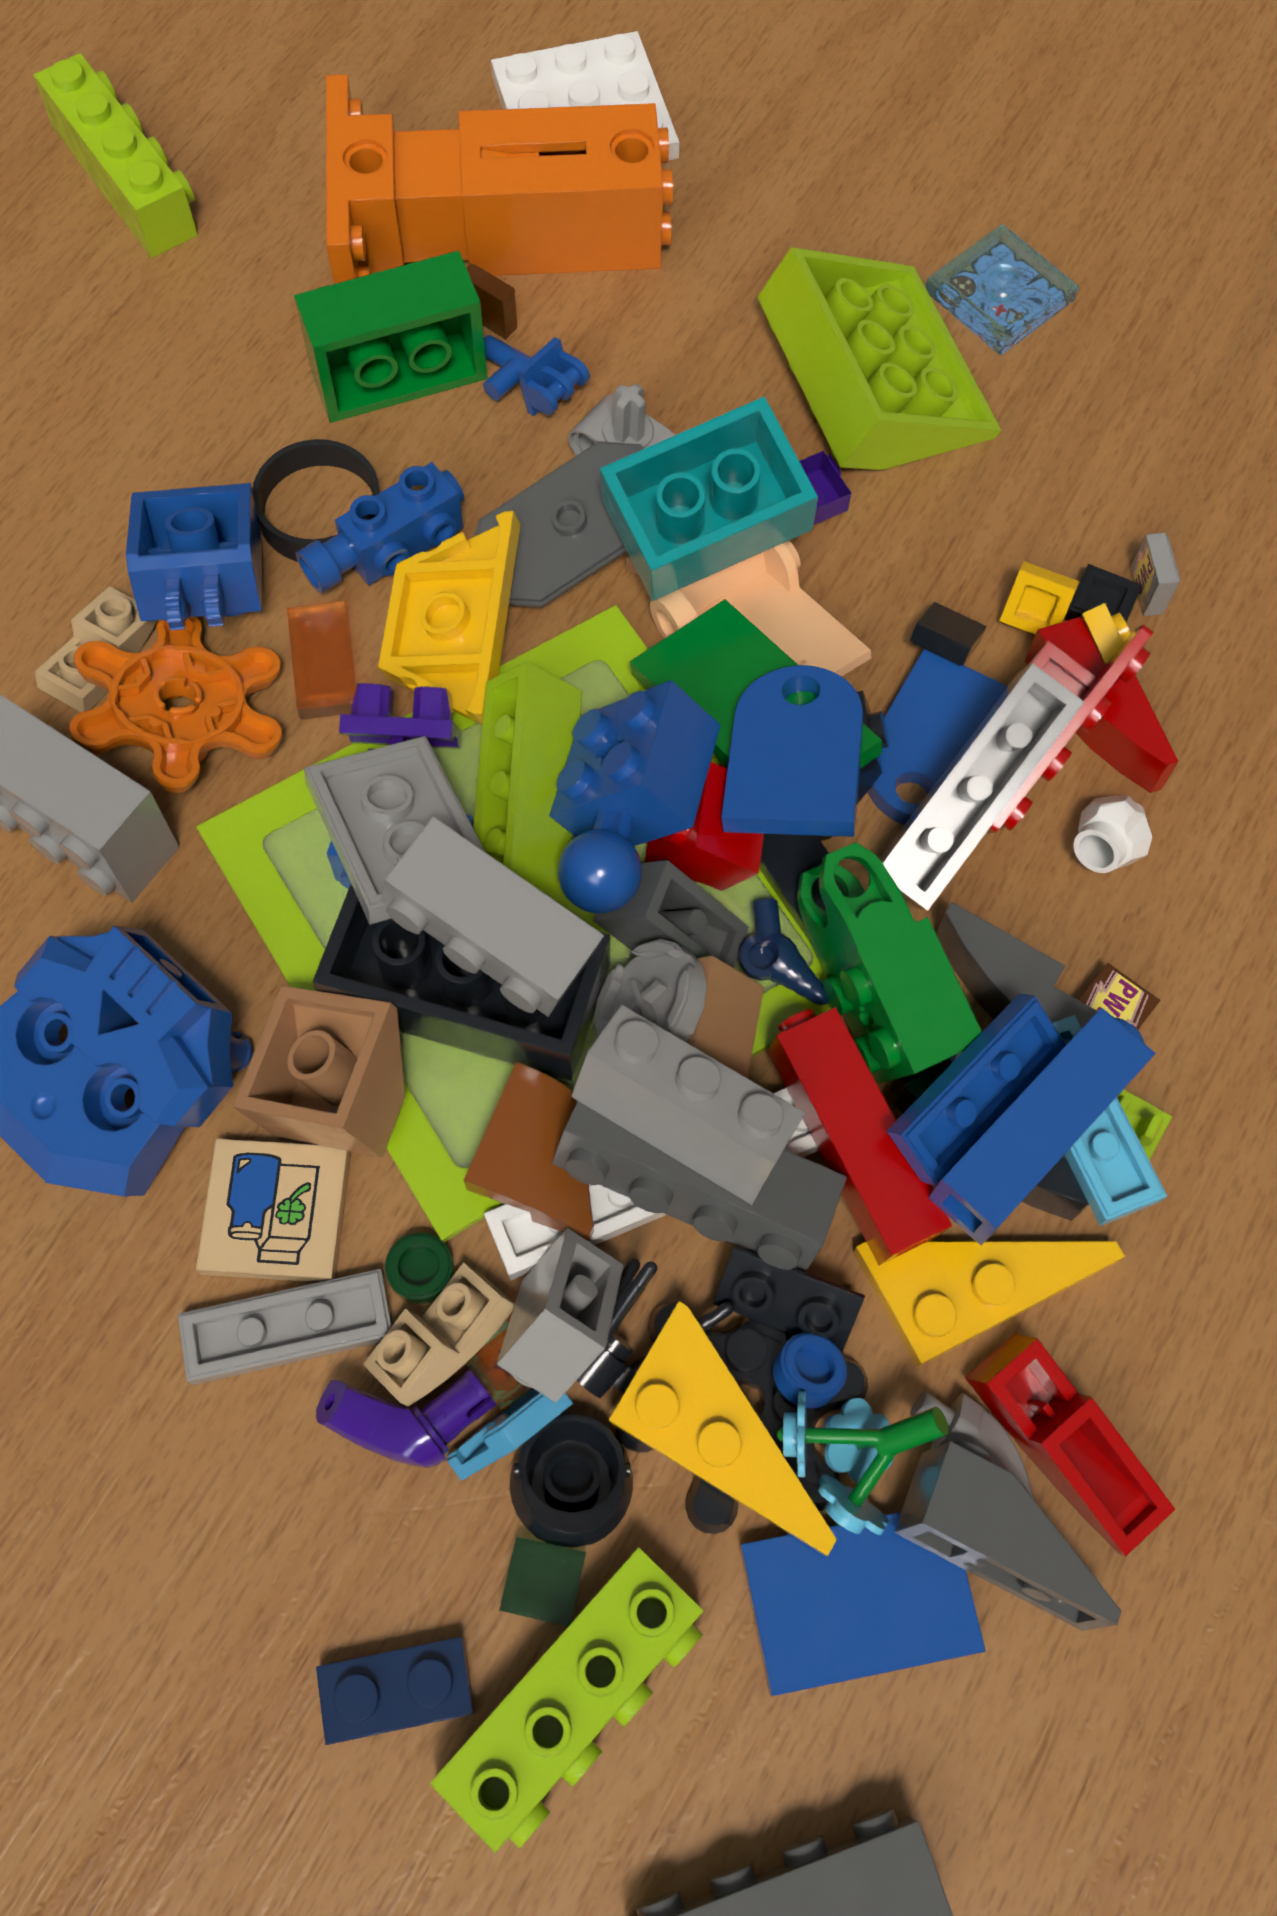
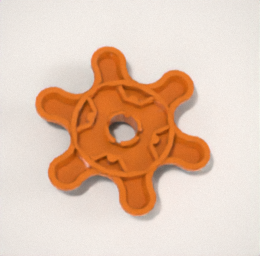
(166, 671)

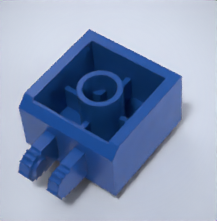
(195, 554)

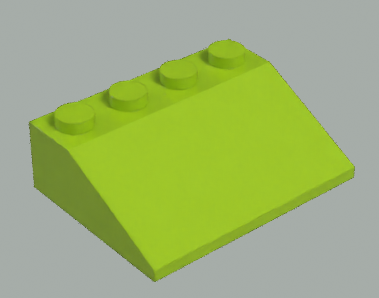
(874, 359)

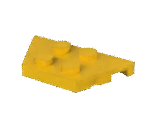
(452, 615)

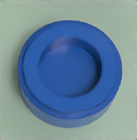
(812, 1366)

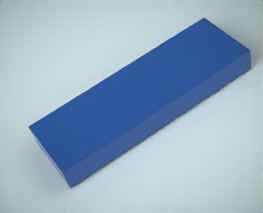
(976, 1089)

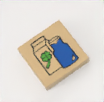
(273, 1211)

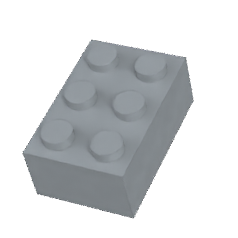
(79, 807)

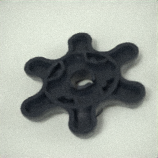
(749, 1357)

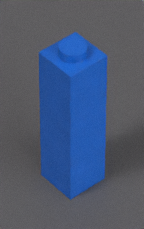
(1041, 1125)

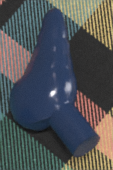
(776, 957)

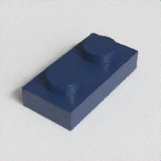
(394, 1690)

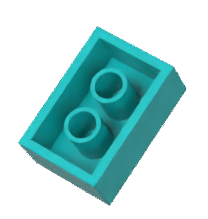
(708, 498)

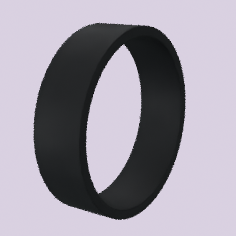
(297, 457)

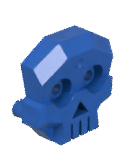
(67, 1099)

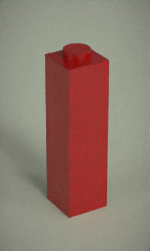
(850, 1131)

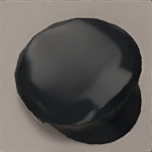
(571, 1482)

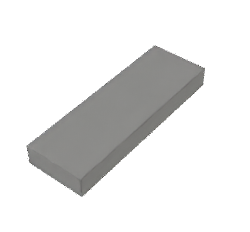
(284, 1327)

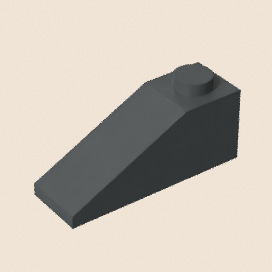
(998, 1532)

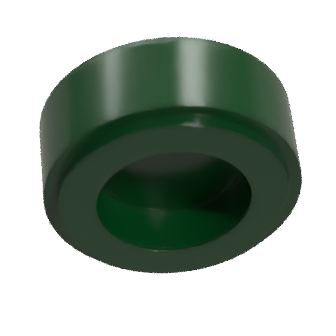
(419, 1267)

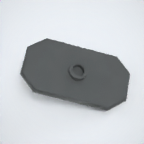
(562, 527)

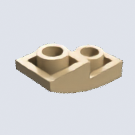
(109, 619)
(429, 1349)

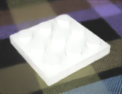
(583, 74)

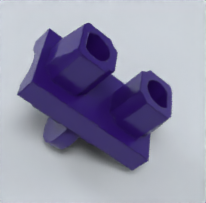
(373, 721)

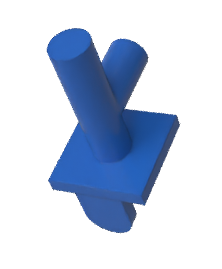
(542, 378)

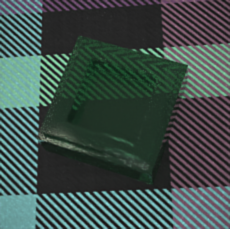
(543, 1581)

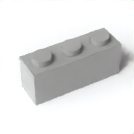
(488, 918)
(686, 1103)

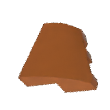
(519, 1150)

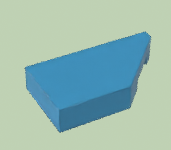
(506, 1432)

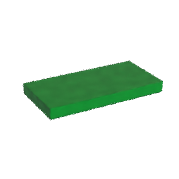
(715, 664)

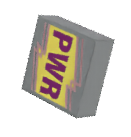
(1157, 572)

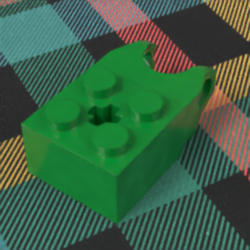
(884, 969)

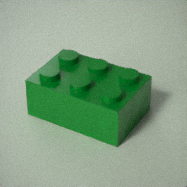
(393, 336)

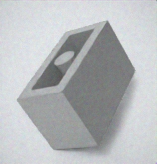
(561, 1316)

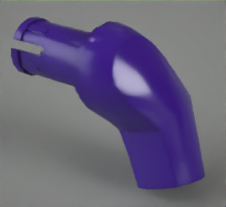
(395, 1430)

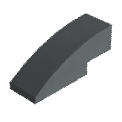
(1002, 967)

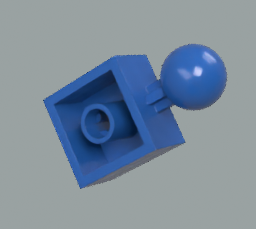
(627, 782)

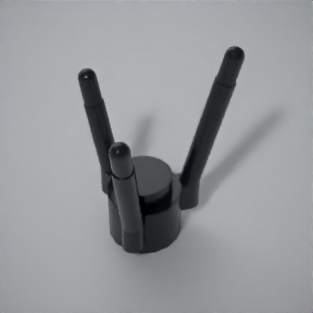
(611, 1365)

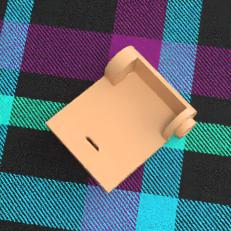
(770, 598)

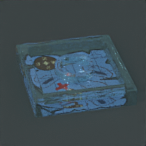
(1001, 289)

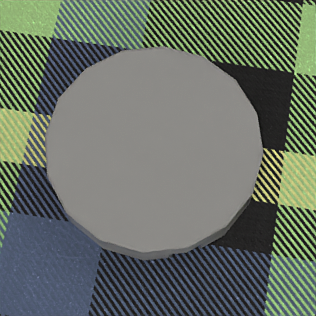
(659, 984)

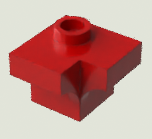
(707, 851)

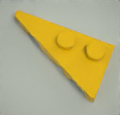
(963, 1289)
(701, 1420)

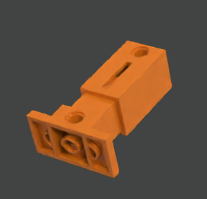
(502, 189)

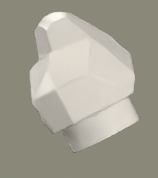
(1112, 834)

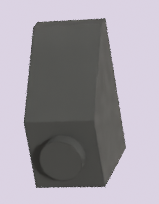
(677, 911)

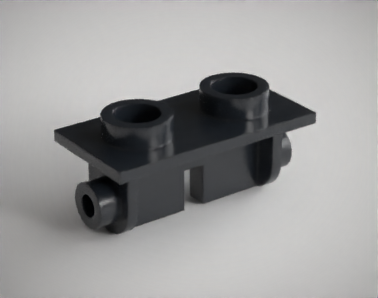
(788, 1298)

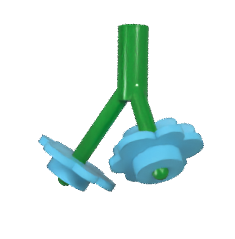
(862, 1447)

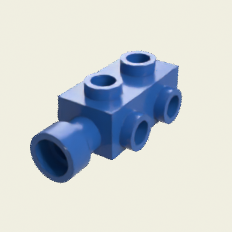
(404, 526)

